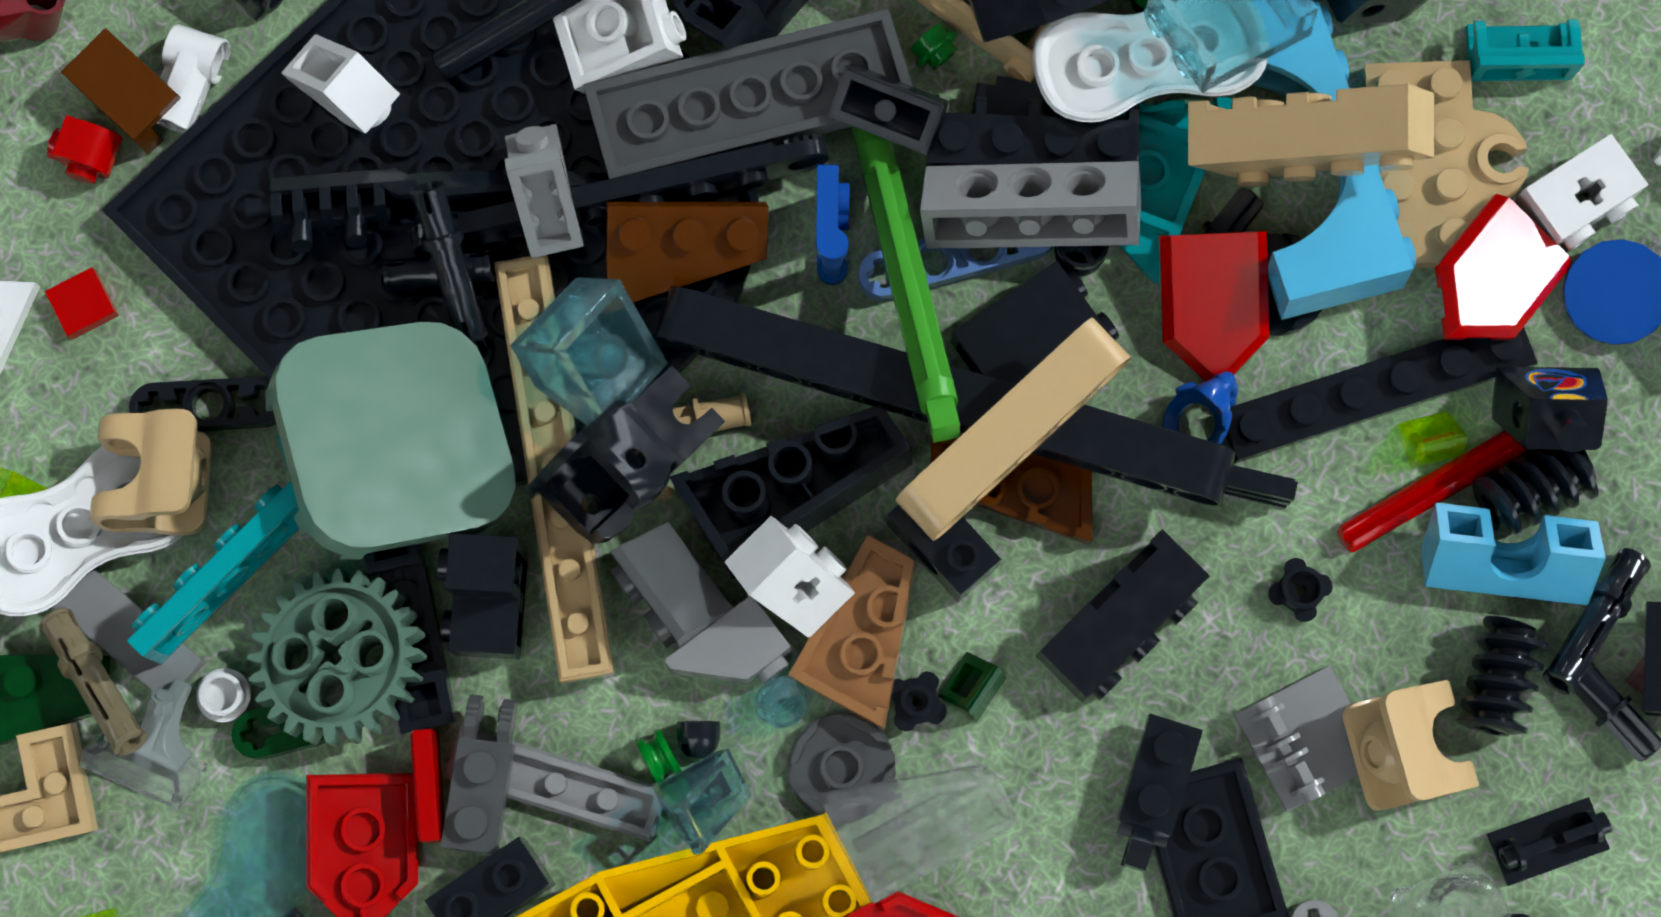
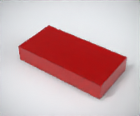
(427, 785)

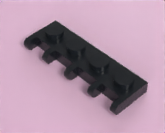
(1031, 138)

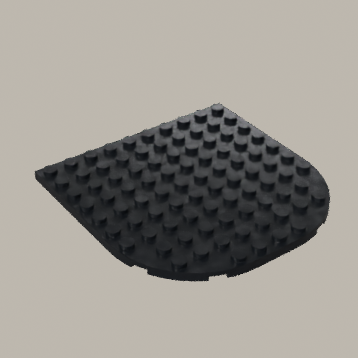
(266, 296)

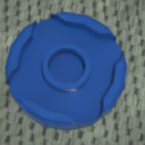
(1614, 292)

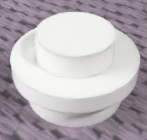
(224, 695)

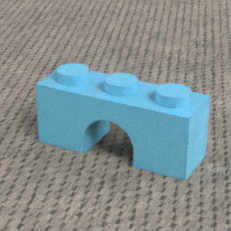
(1552, 565)

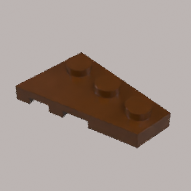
(681, 242)
(1041, 495)

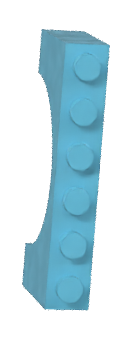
(1359, 244)

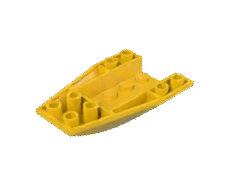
(759, 874)

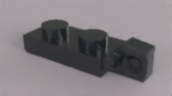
(1156, 787)

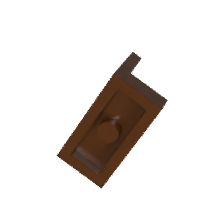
(122, 88)

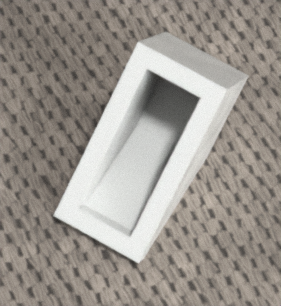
(342, 83)

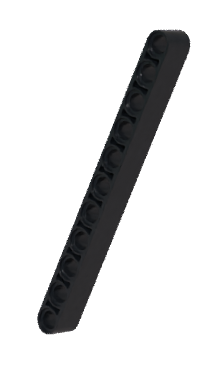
(882, 375)

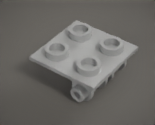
(1302, 738)

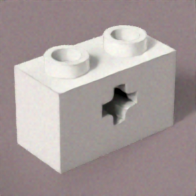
(1599, 171)
(790, 575)

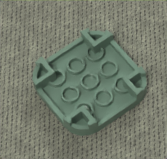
(391, 437)

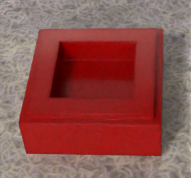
(82, 303)

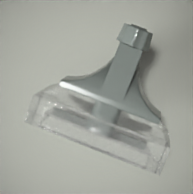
(163, 764)

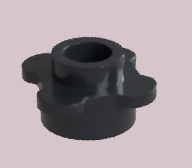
(1315, 587)
(929, 711)

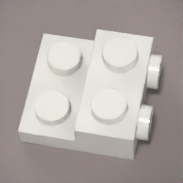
(617, 38)

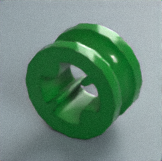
(658, 756)

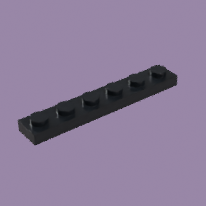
(1370, 391)

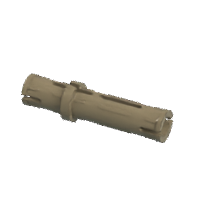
(83, 665)

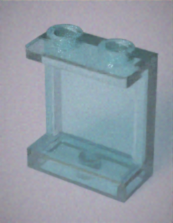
(1227, 36)

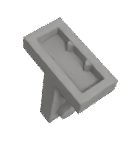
(542, 190)

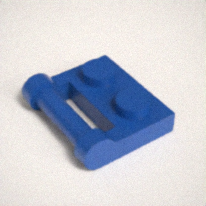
(831, 219)

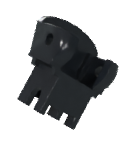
(622, 459)

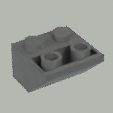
(671, 584)

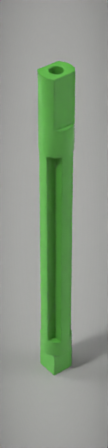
(908, 284)

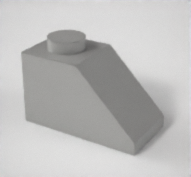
(734, 648)

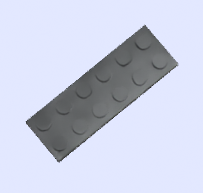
(737, 94)

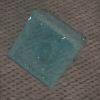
(590, 348)

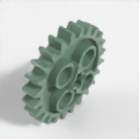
(367, 690)

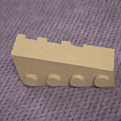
(1313, 134)

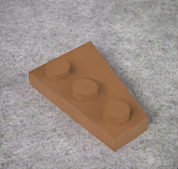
(859, 646)

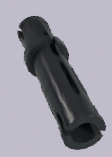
(443, 242)
(1607, 604)

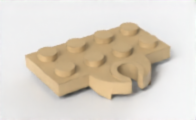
(1449, 190)

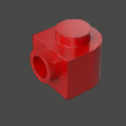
(84, 149)

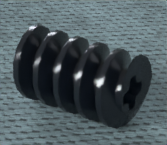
(1535, 484)
(1502, 677)

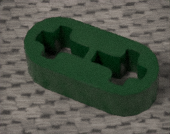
(274, 745)

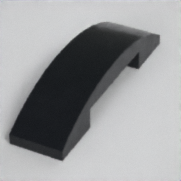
(433, 700)

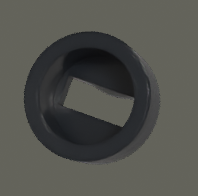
(698, 738)

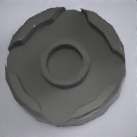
(821, 744)

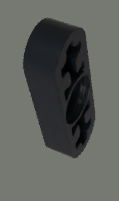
(247, 388)

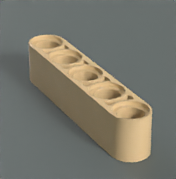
(1012, 429)

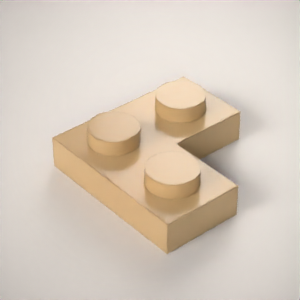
(56, 795)

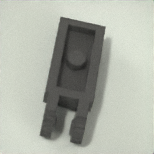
(480, 781)

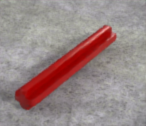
(1426, 491)

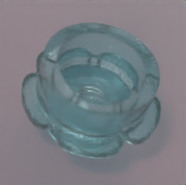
(781, 702)

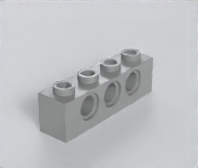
(1031, 205)

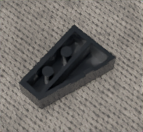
(1123, 618)

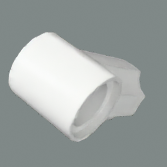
(190, 67)

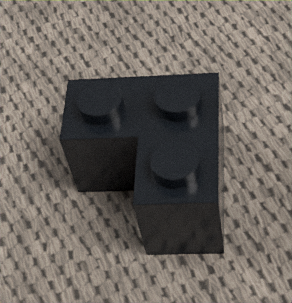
(488, 595)

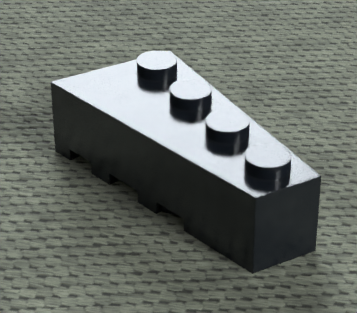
(793, 479)

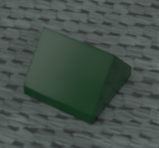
(972, 686)

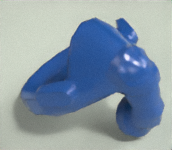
(1216, 394)

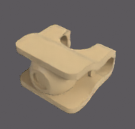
(173, 475)
(1397, 747)

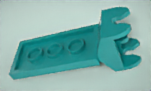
(208, 587)

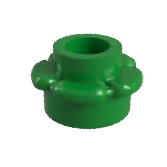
(935, 46)

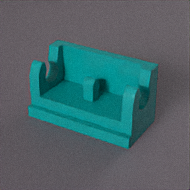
(1524, 51)

